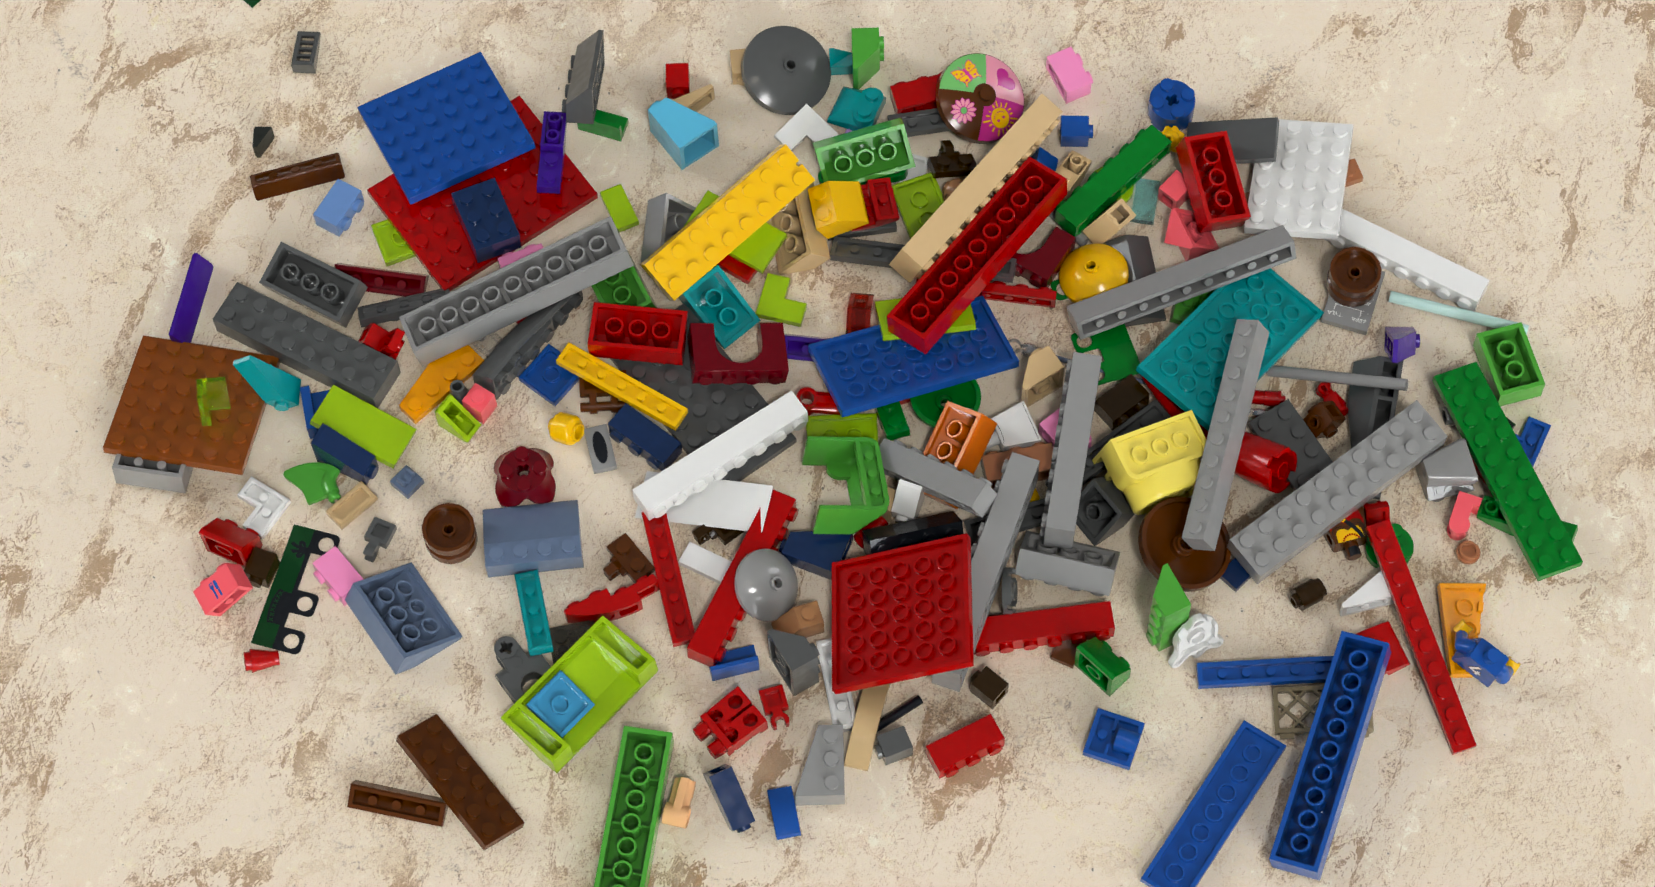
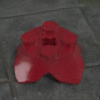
(536, 486)

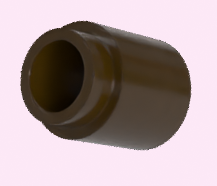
(1307, 594)

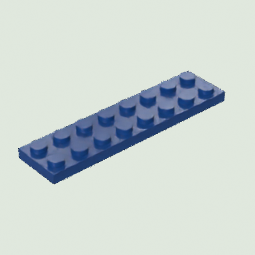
(1215, 809)

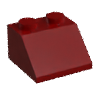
(229, 540)

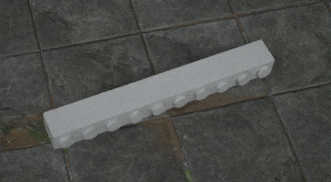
(1181, 282)
(1225, 435)

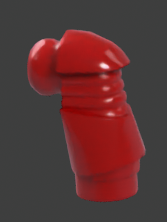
(1324, 390)

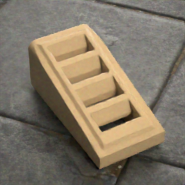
(697, 99)

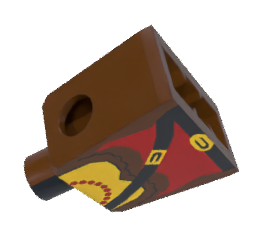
(1348, 535)

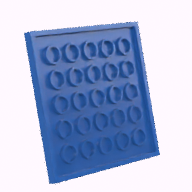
(446, 128)

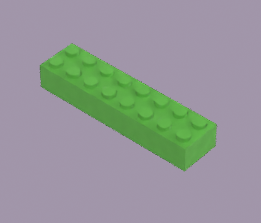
(635, 808)

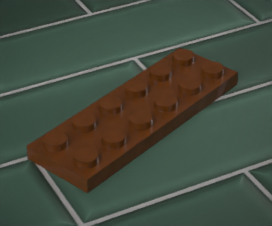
(460, 782)

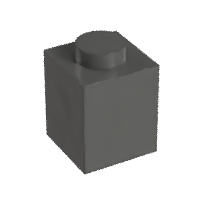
(893, 746)

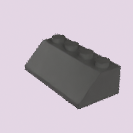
(585, 80)

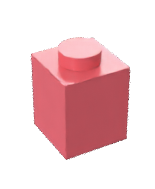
(1173, 191)
(479, 403)

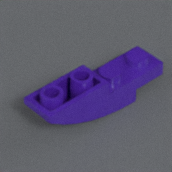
(552, 152)

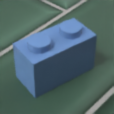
(339, 208)

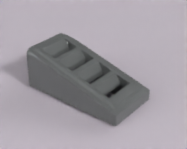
(301, 66)

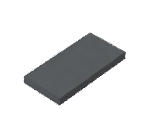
(1250, 138)

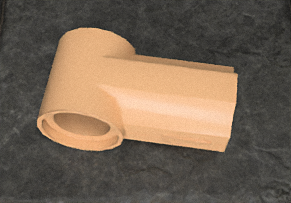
(678, 808)

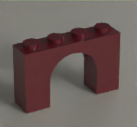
(1046, 262)
(712, 368)

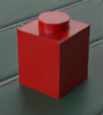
(677, 80)

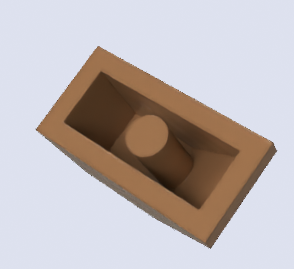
(801, 620)

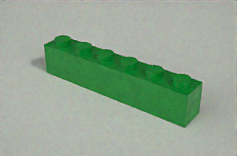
(1112, 180)

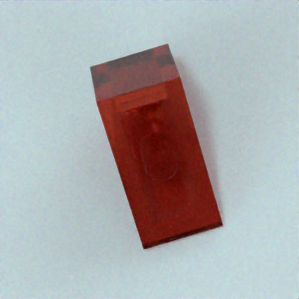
(859, 312)

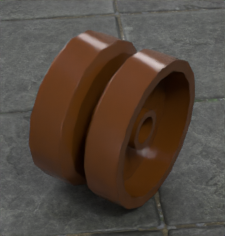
(1353, 276)
(449, 533)

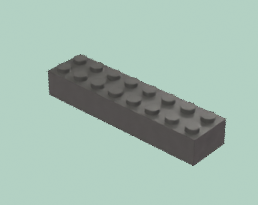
(306, 345)

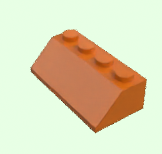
(960, 439)

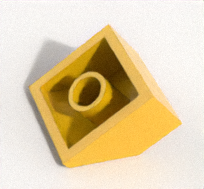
(837, 207)

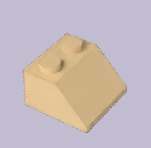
(1042, 375)

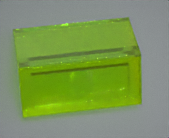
(211, 395)

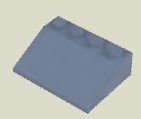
(532, 538)
(402, 617)

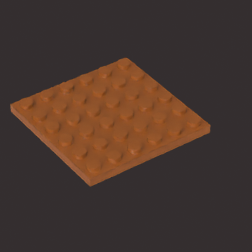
(161, 412)

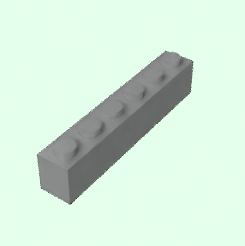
(937, 478)

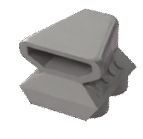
(1447, 472)

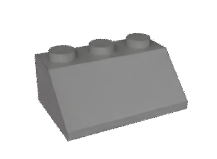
(663, 220)

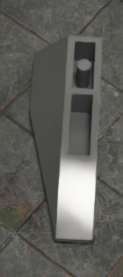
(522, 345)
(1371, 406)

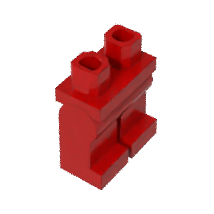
(730, 723)

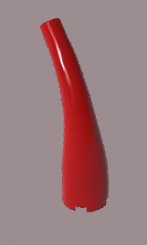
(1259, 459)

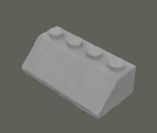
(1078, 568)

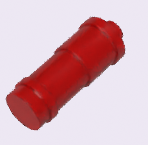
(1268, 398)

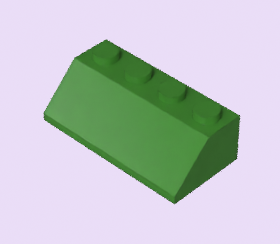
(865, 153)
(624, 289)
(1168, 610)

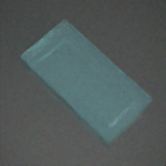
(1145, 201)

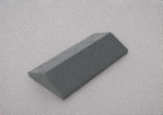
(1140, 264)

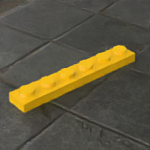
(622, 386)

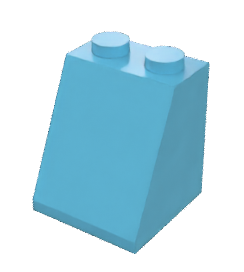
(682, 131)

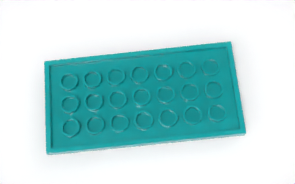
(1194, 355)

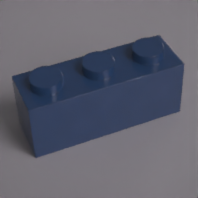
(644, 438)

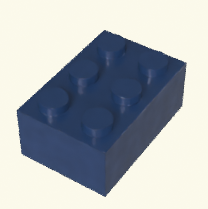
(486, 220)

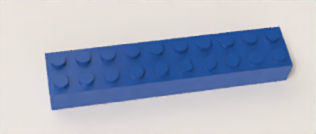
(1330, 755)

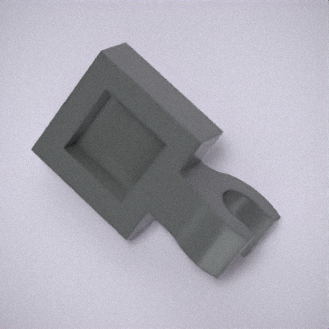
(378, 535)

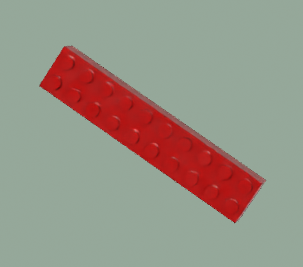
(977, 255)

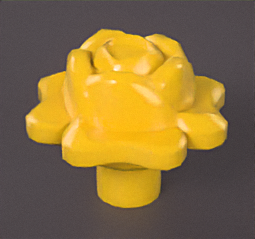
(1174, 135)

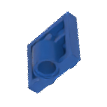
(1113, 739)

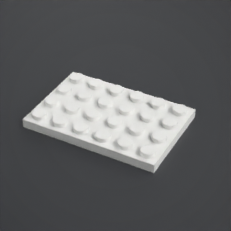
(1305, 182)

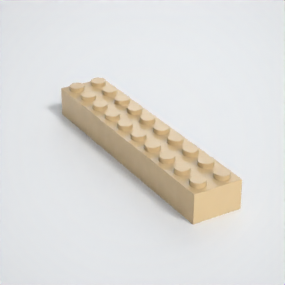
(977, 189)

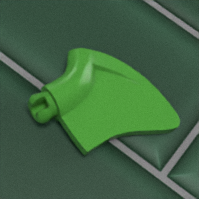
(315, 481)

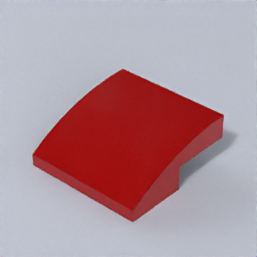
(879, 203)
(1385, 633)

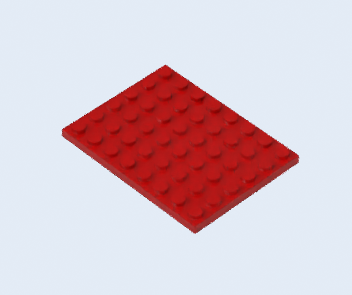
(434, 228)

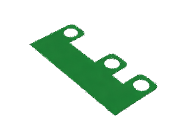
(1115, 346)

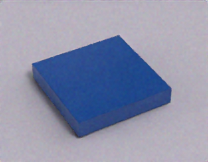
(547, 377)

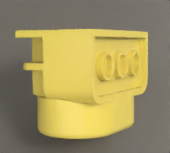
(1155, 461)

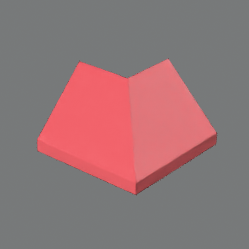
(1183, 232)

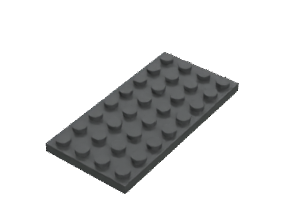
(710, 407)

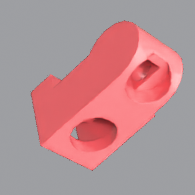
(1459, 520)

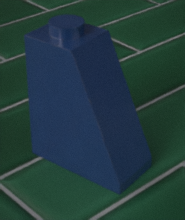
(344, 454)
(816, 551)
(729, 797)

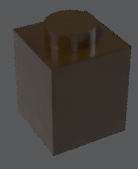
(261, 567)
(988, 687)

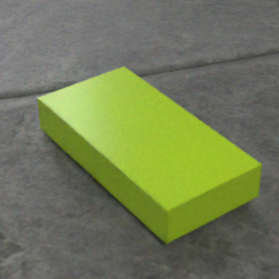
(619, 208)

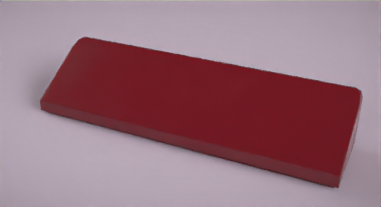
(387, 281)

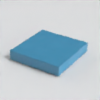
(560, 704)

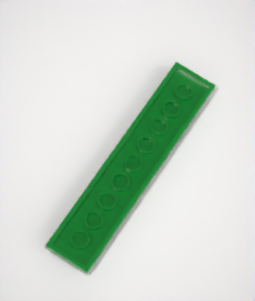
(1507, 471)

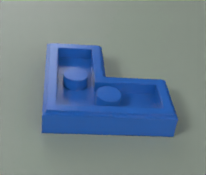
(1533, 438)

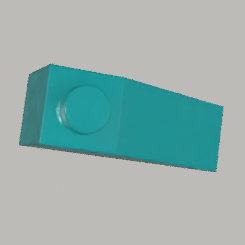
(270, 383)

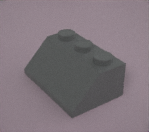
(794, 660)

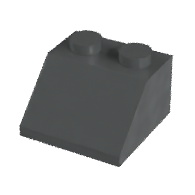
(1102, 510)

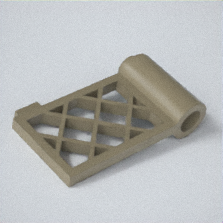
(1289, 733)

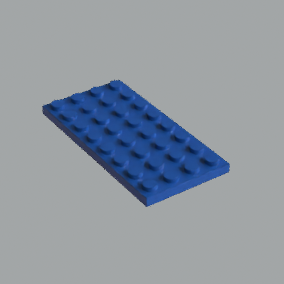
(872, 373)

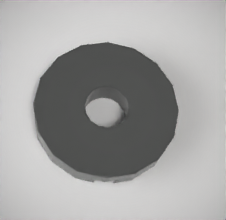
(1009, 590)

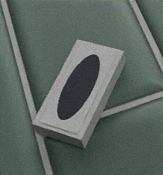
(600, 449)

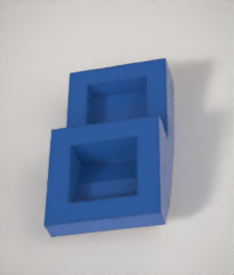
(784, 812)

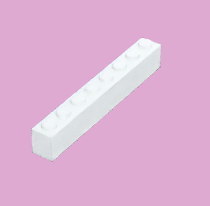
(1413, 262)
(720, 456)

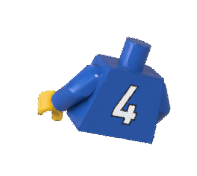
(1481, 657)

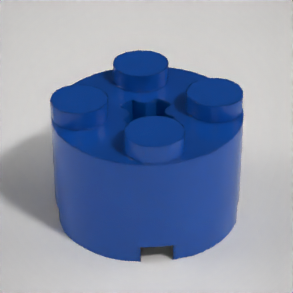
(1171, 104)

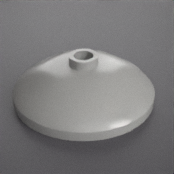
(756, 584)

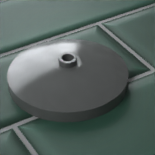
(772, 82)

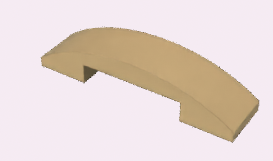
(866, 727)

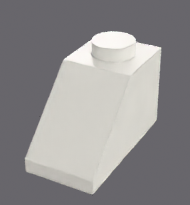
(907, 501)

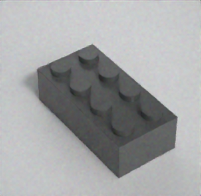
(313, 284)

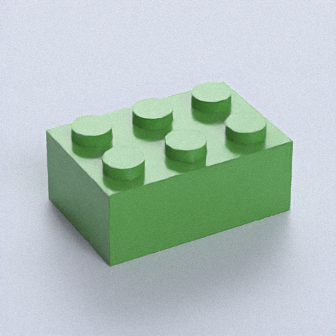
(1509, 364)

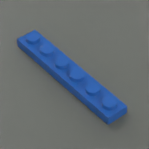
(1263, 672)

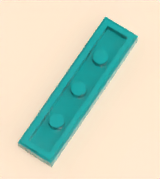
(534, 613)

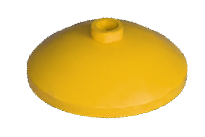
(1082, 283)

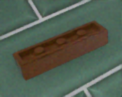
(297, 176)
(397, 803)

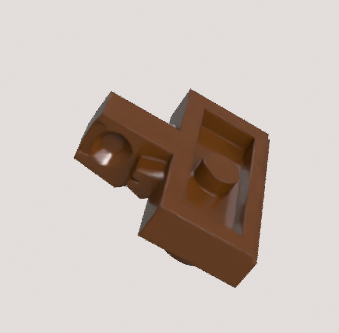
(627, 560)

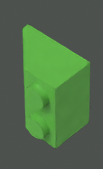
(866, 54)

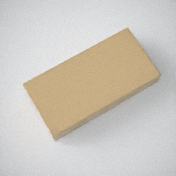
(351, 505)

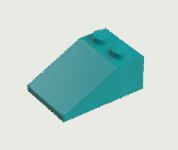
(719, 302)

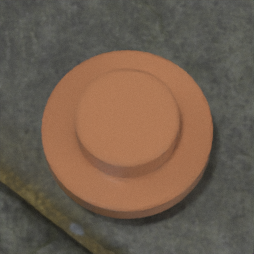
(1468, 552)

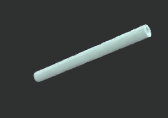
(1450, 311)

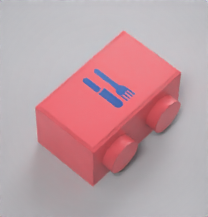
(222, 589)

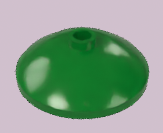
(929, 407)

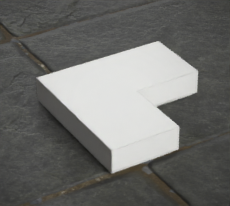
(802, 125)
(267, 503)

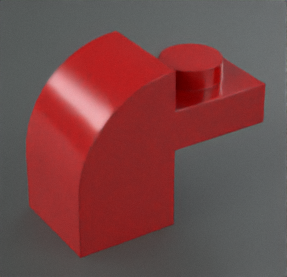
(382, 340)

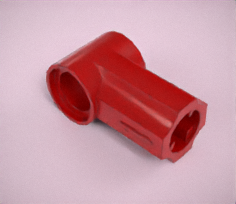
(821, 402)

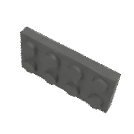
(1288, 428)

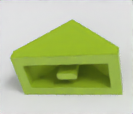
(456, 419)

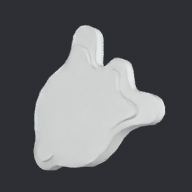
(1195, 638)

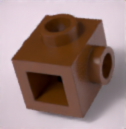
(1324, 419)

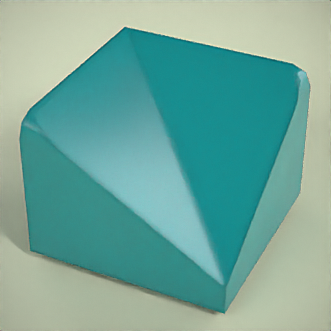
(840, 62)

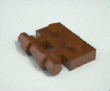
(590, 391)

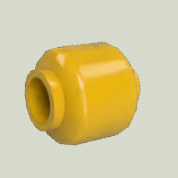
(566, 428)

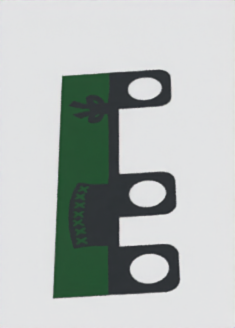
(284, 590)

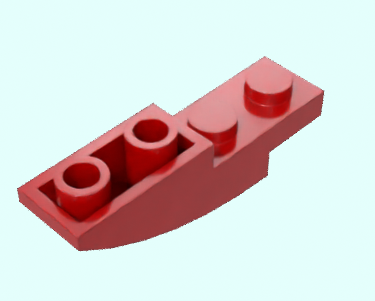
(621, 604)

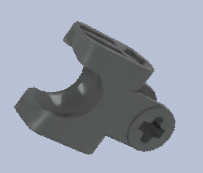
(517, 667)

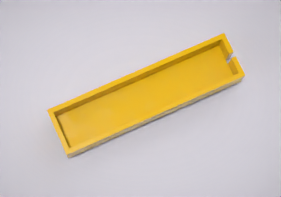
(727, 222)

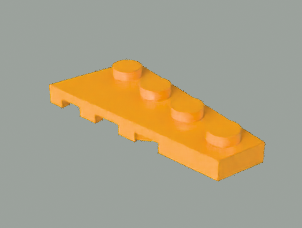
(435, 382)
(1456, 603)

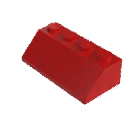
(638, 333)

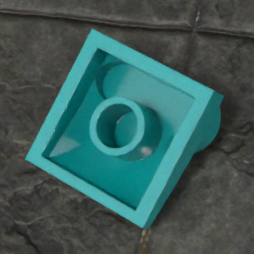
(857, 108)

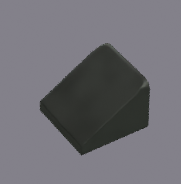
(262, 139)

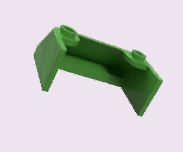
(861, 465)

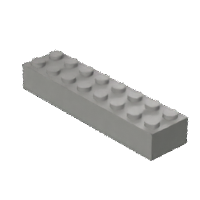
(1070, 450)

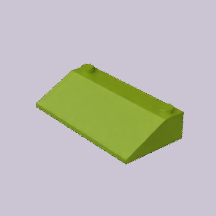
(606, 669)

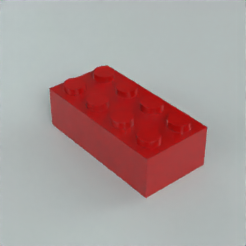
(1213, 181)

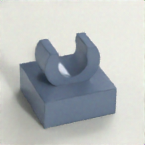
(407, 482)

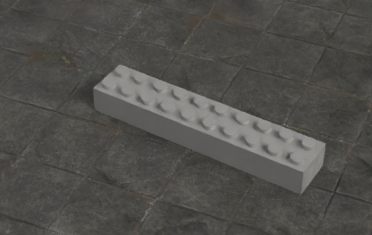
(516, 291)
(1336, 492)
(995, 546)

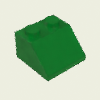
(1102, 665)

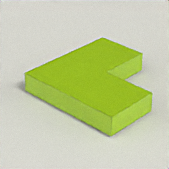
(774, 305)

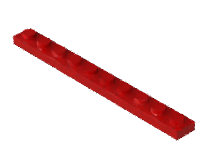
(1420, 637)

